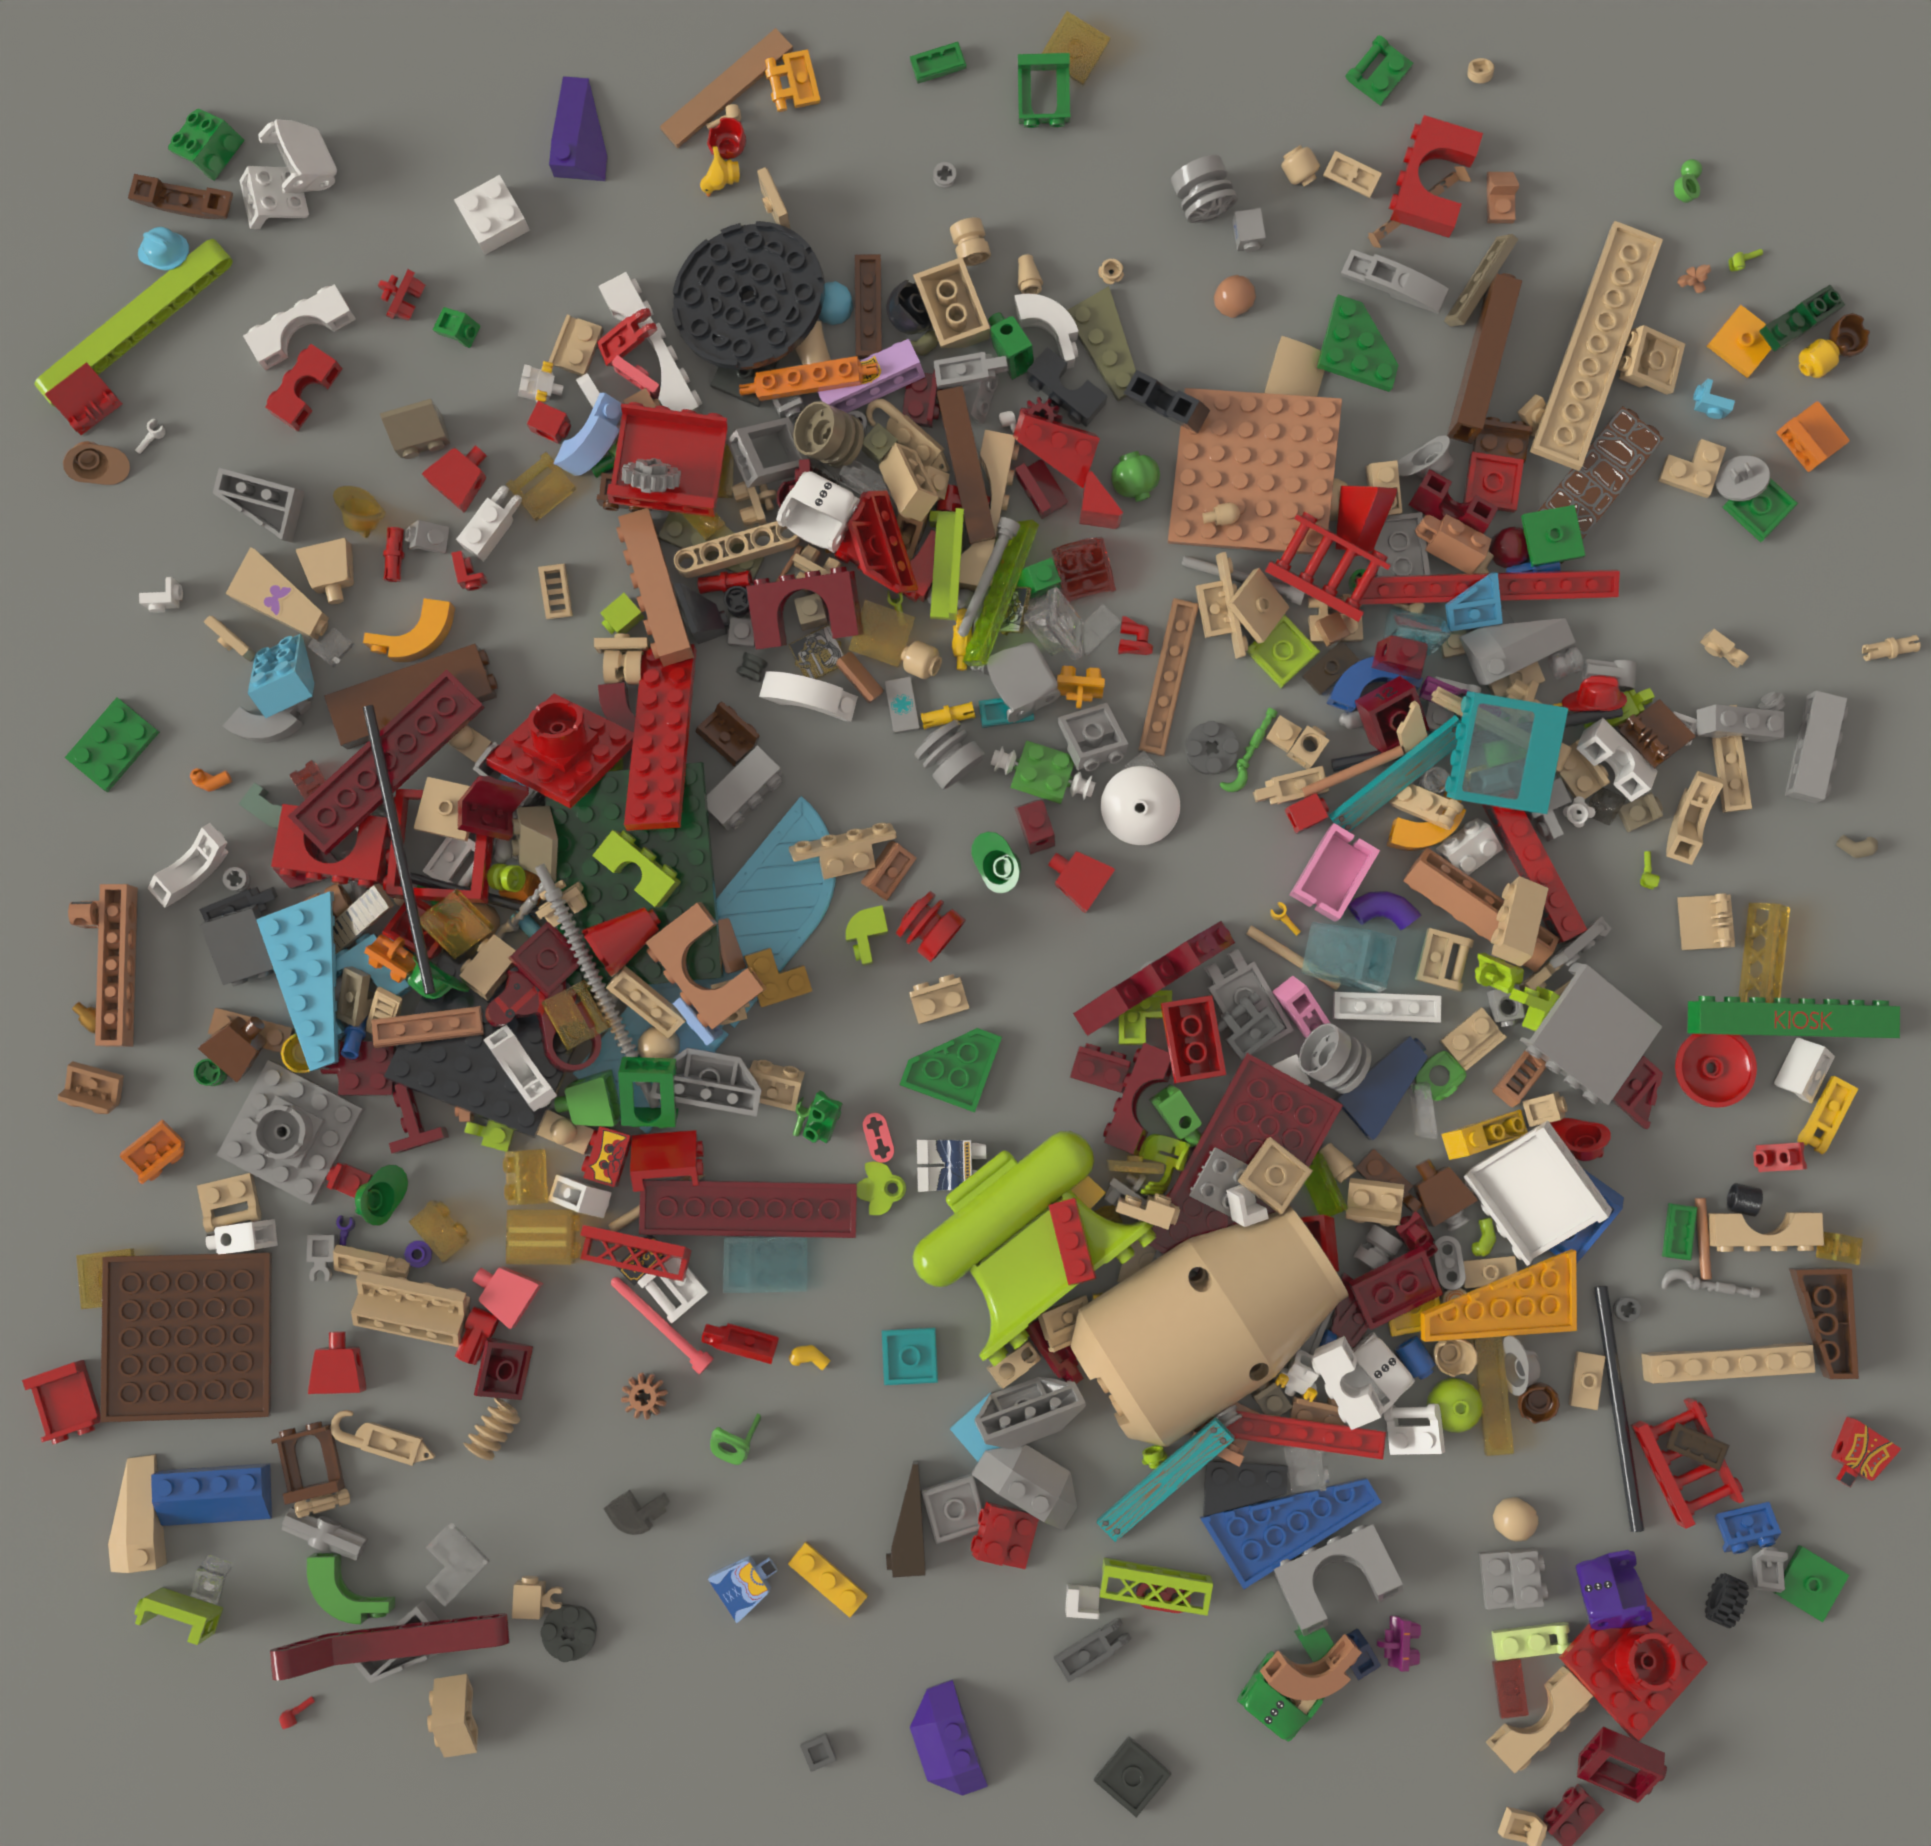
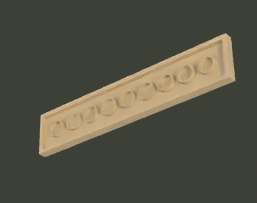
(1596, 346)

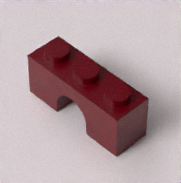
(1434, 500)

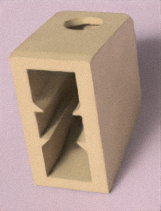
(328, 567)

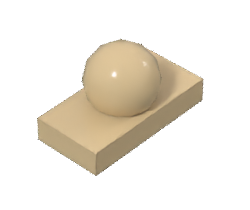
(470, 743)
(565, 1133)

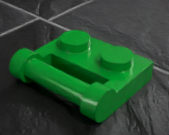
(1385, 76)

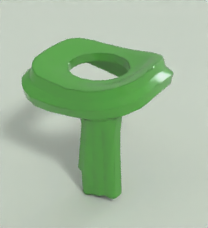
(1456, 1073)
(741, 1445)

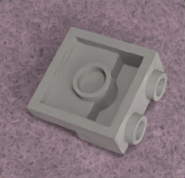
(1093, 737)
(1512, 1578)

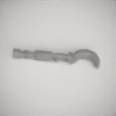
(512, 924)
(1694, 1283)

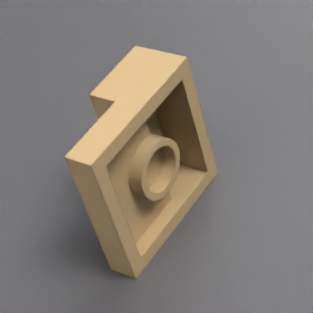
(1651, 360)
(1156, 1211)

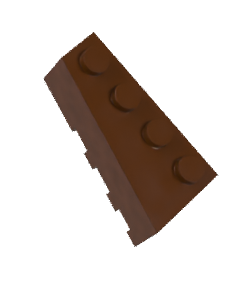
(1830, 1316)

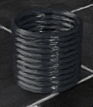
(1744, 1199)

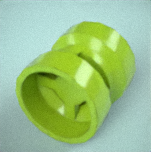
(506, 877)

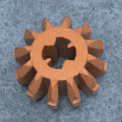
(639, 1404)

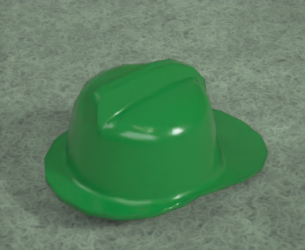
(996, 862)
(442, 981)
(381, 1195)

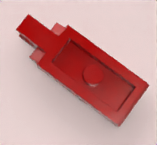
(741, 1341)

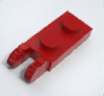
(626, 336)

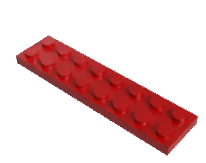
(660, 744)

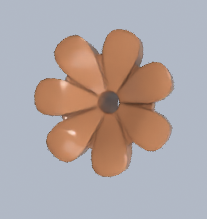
(1695, 277)

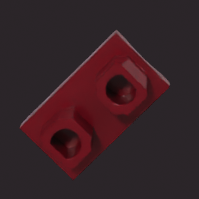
(1416, 1234)

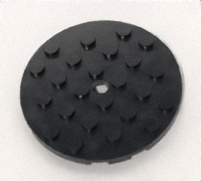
(757, 330)

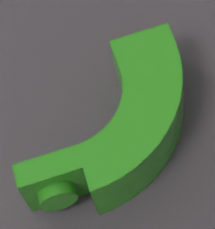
(334, 1596)

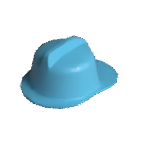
(163, 249)

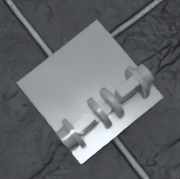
(1216, 1177)

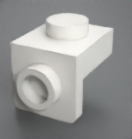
(159, 601)

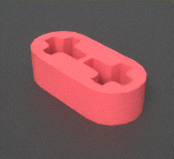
(872, 1139)

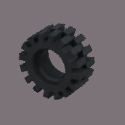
(1726, 1600)

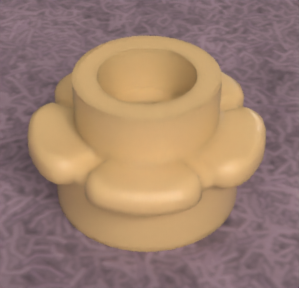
(1111, 264)

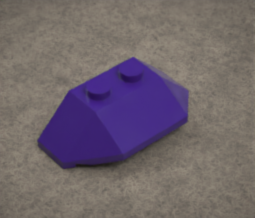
(946, 1741)

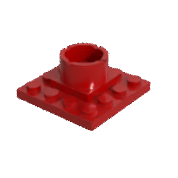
(561, 750)
(1635, 1669)

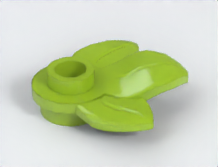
(875, 1188)

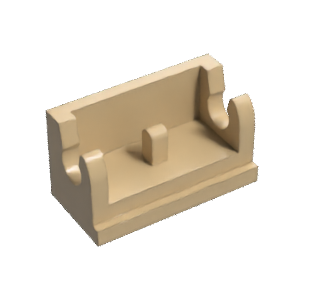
(1352, 174)

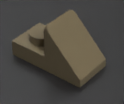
(354, 997)

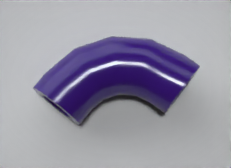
(1384, 905)

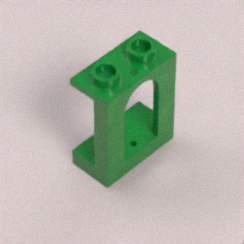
(1044, 62)
(648, 1070)

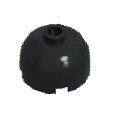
(907, 309)

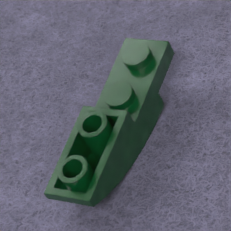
(1802, 318)

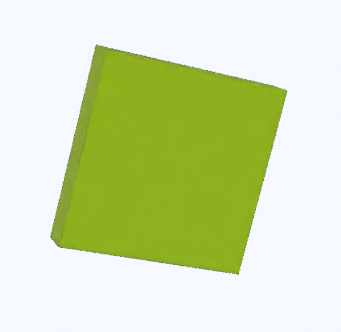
(1283, 652)

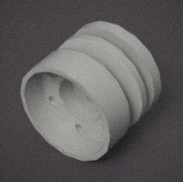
(1204, 188)
(949, 754)
(1334, 1058)

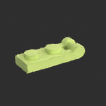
(1530, 1641)

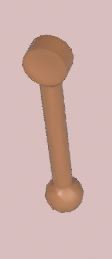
(798, 550)

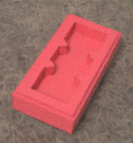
(637, 376)

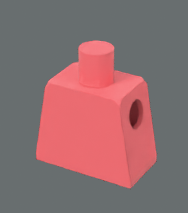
(506, 1293)

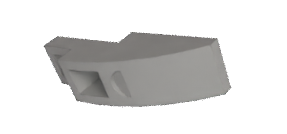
(1395, 279)

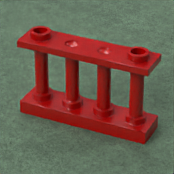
(1328, 592)
(1672, 1484)

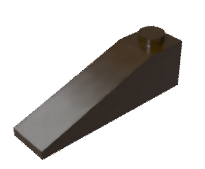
(907, 1547)

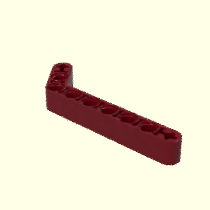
(388, 1643)

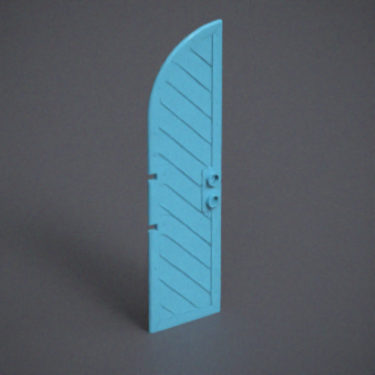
(768, 905)

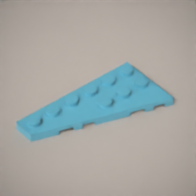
(305, 967)

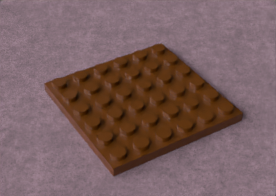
(186, 1337)

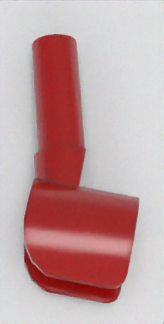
(288, 1717)

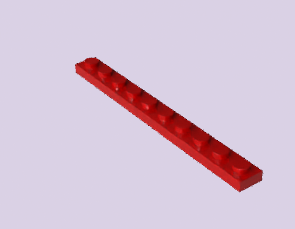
(1511, 586)

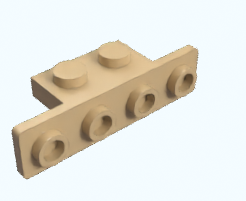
(1214, 611)
(844, 852)

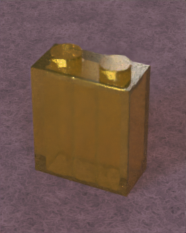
(542, 1236)

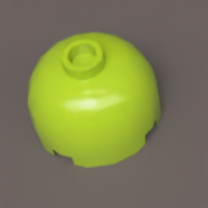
(1458, 1404)

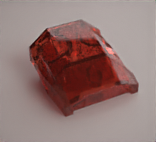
(1083, 568)

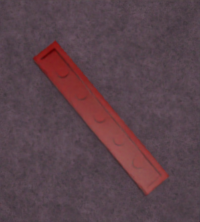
(1309, 1435)

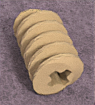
(493, 1430)

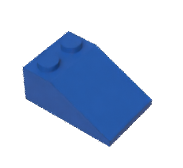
(1586, 1237)

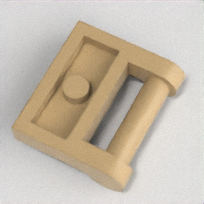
(1435, 959)
(228, 1193)

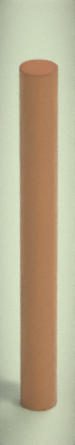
(1352, 771)

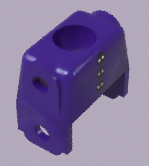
(1613, 1591)

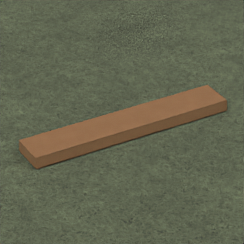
(725, 89)
(1168, 677)

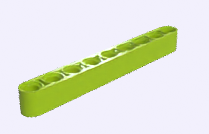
(141, 314)

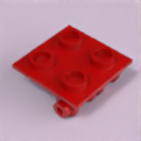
(83, 398)

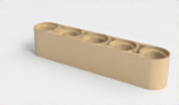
(727, 557)

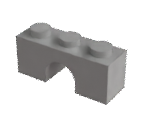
(1750, 723)

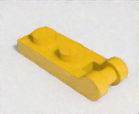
(1828, 1114)

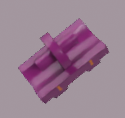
(1397, 1643)

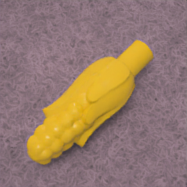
(960, 643)

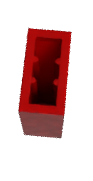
(1363, 514)

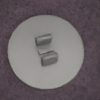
(1742, 478)

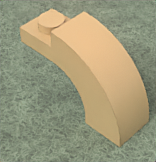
(1690, 817)

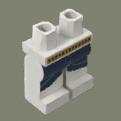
(957, 1162)

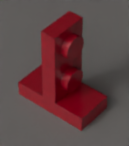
(412, 1123)

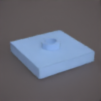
(689, 1013)

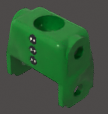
(1272, 1707)

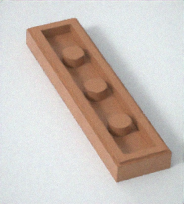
(427, 1027)

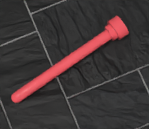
(698, 1358)

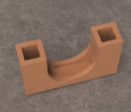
(671, 949)

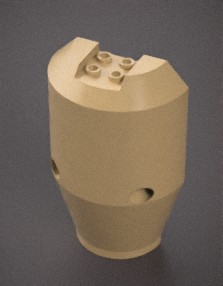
(1195, 1345)

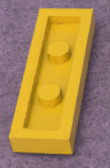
(827, 1579)

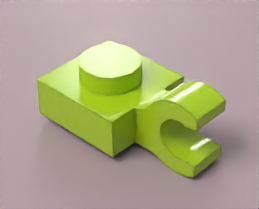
(493, 1134)

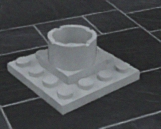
(316, 1132)

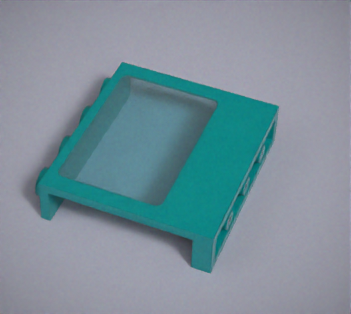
(1506, 752)

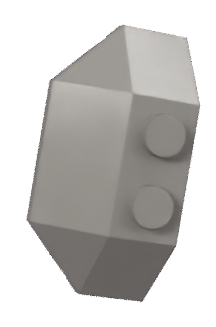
(714, 1082)
(1028, 1411)
(1029, 1482)

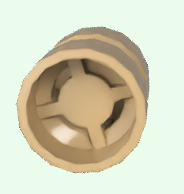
(970, 241)
(630, 667)

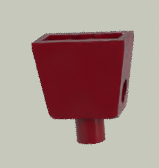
(1401, 656)
(1035, 826)

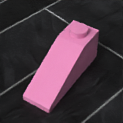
(1300, 1005)

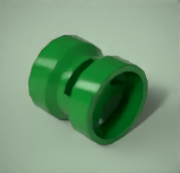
(205, 1071)

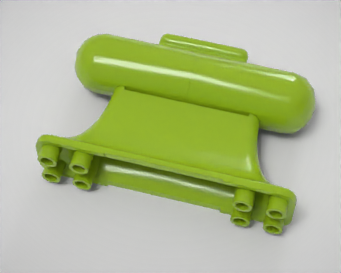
(1009, 1230)

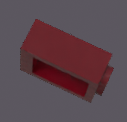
(1598, 1771)

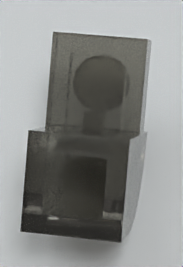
(631, 1517)

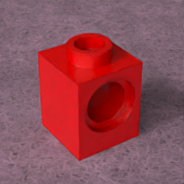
(549, 422)
(1307, 812)

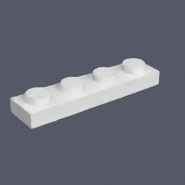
(1387, 1007)

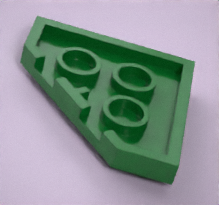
(1356, 346)
(954, 1069)

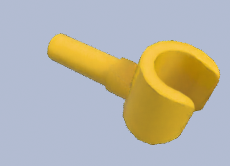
(1285, 919)

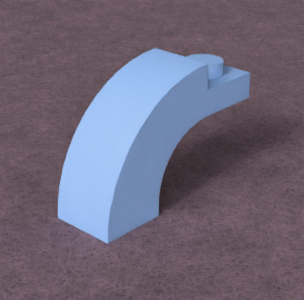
(593, 440)

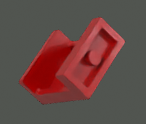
(665, 1156)
(64, 1401)

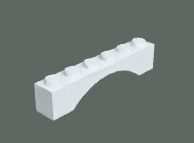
(623, 302)

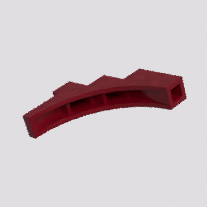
(1154, 977)

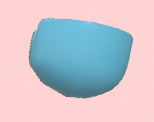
(837, 304)

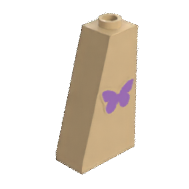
(272, 594)

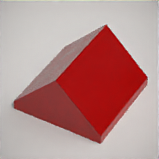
(1098, 506)
(400, 927)

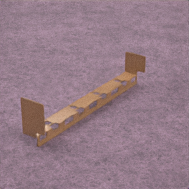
(1460, 174)

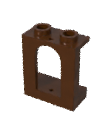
(286, 1446)

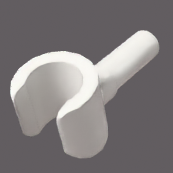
(1008, 419)
(160, 433)

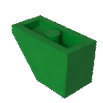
(1040, 577)

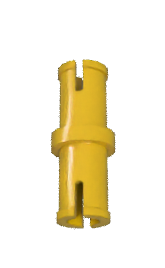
(947, 714)

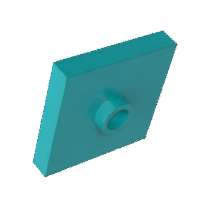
(909, 1356)

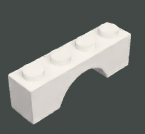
(271, 339)

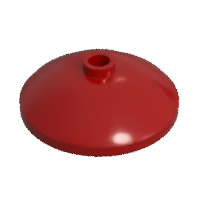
(1732, 1073)

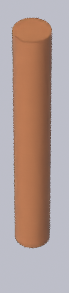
(1703, 1239)

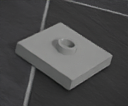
(952, 1508)

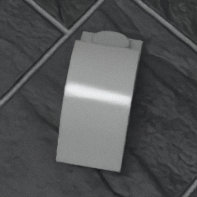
(1548, 823)

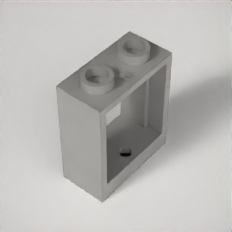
(747, 457)

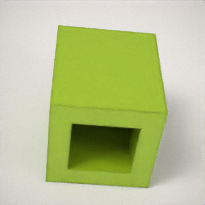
(621, 615)

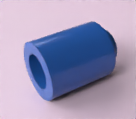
(1415, 1357)

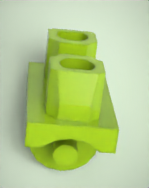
(1497, 973)

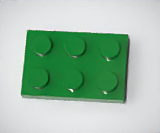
(112, 744)

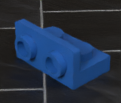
(1748, 1528)

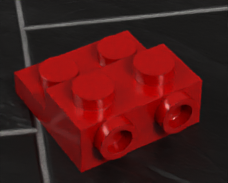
(1004, 1536)

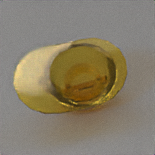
(358, 509)

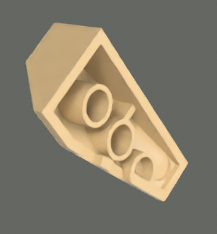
(136, 1532)

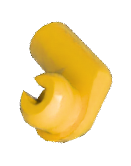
(808, 1354)

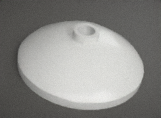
(1143, 786)

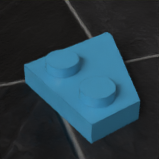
(1476, 606)

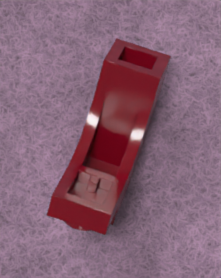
(615, 704)

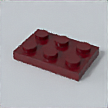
(1395, 1288)

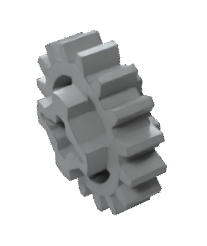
(651, 475)

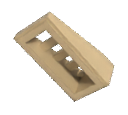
(543, 570)
(383, 1006)

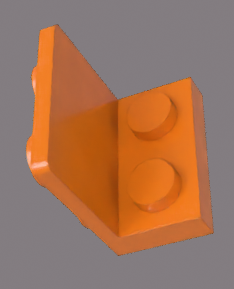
(1813, 436)

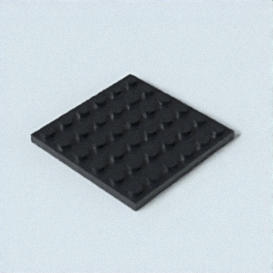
(465, 1069)

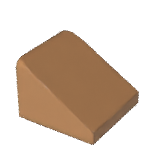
(1332, 628)

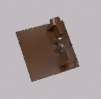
(1656, 733)

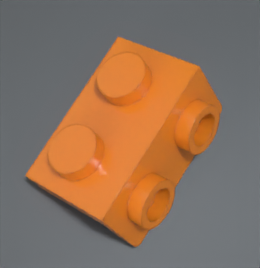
(153, 1151)

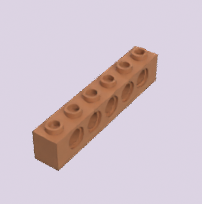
(116, 965)

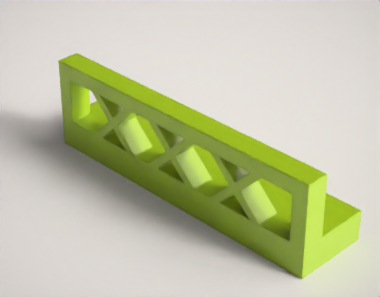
(947, 565)
(1156, 1576)

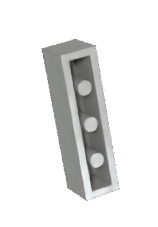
(1816, 747)

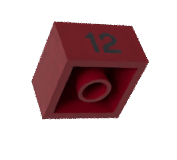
(1385, 709)

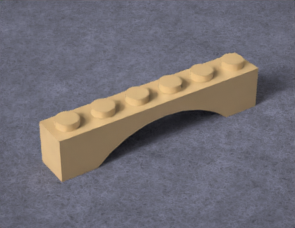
(995, 458)
(1724, 1364)

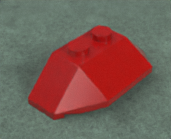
(881, 543)

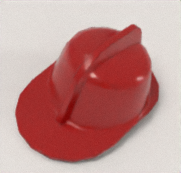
(1596, 693)
(1583, 1138)

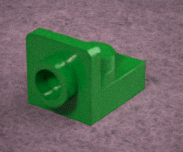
(456, 326)

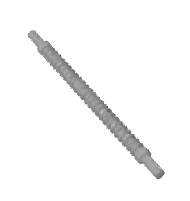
(554, 896)

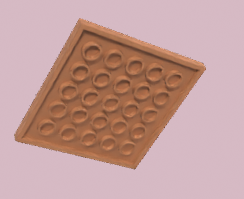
(1267, 458)

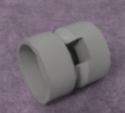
(1378, 1248)

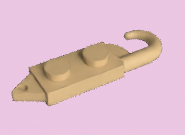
(910, 434)
(382, 1441)

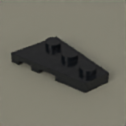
(1235, 1486)

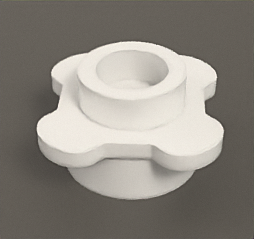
(1575, 818)

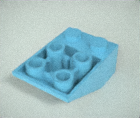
(281, 676)

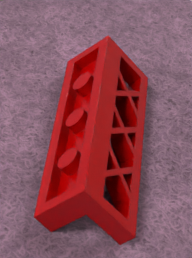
(635, 1242)

